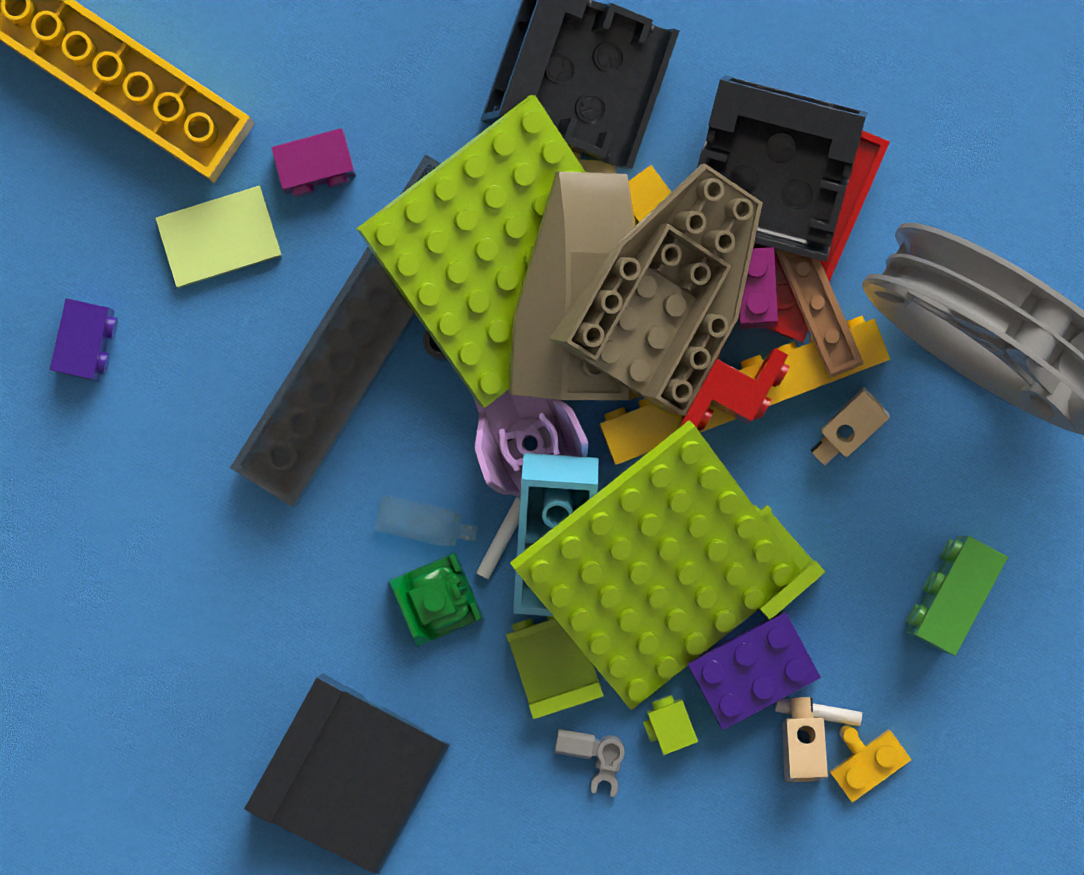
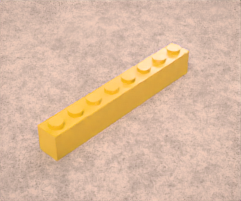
(643, 429)

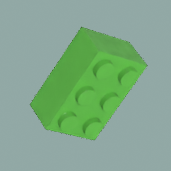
(955, 593)

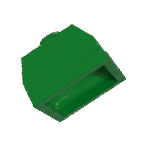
(436, 599)

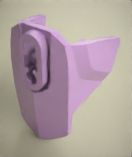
(506, 426)

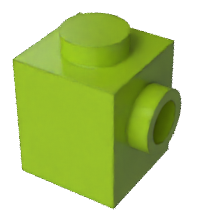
(669, 725)

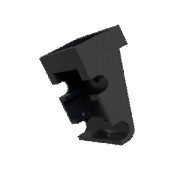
(589, 69)
(789, 156)
(347, 775)

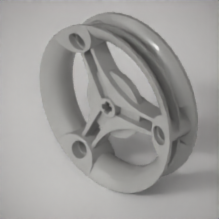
(986, 321)

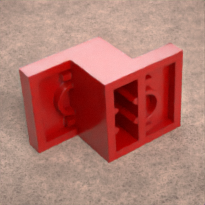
(736, 392)

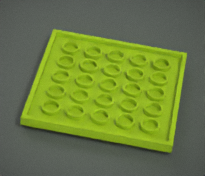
(467, 238)
(657, 565)

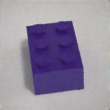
(753, 670)

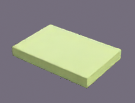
(218, 236)

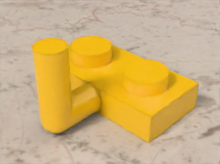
(869, 762)

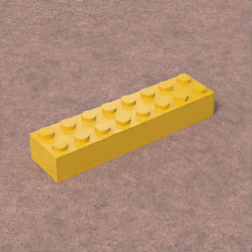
(126, 81)

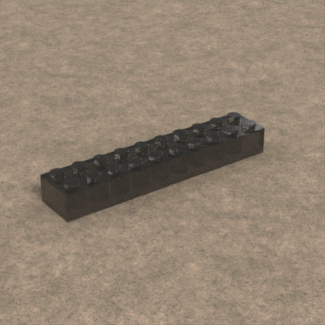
(329, 379)

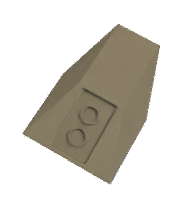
(668, 292)

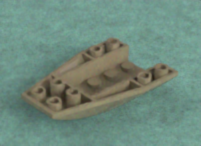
(576, 235)

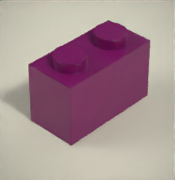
(314, 162)
(759, 295)

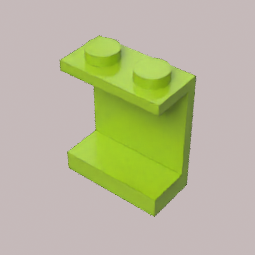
(810, 569)
(551, 667)

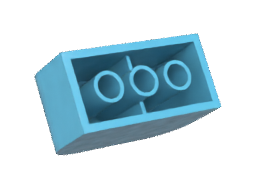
(549, 493)

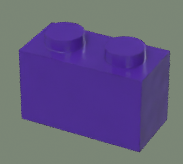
(83, 340)

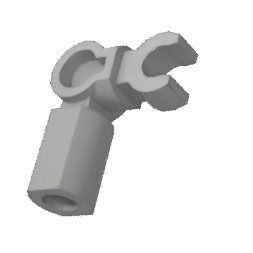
(608, 751)

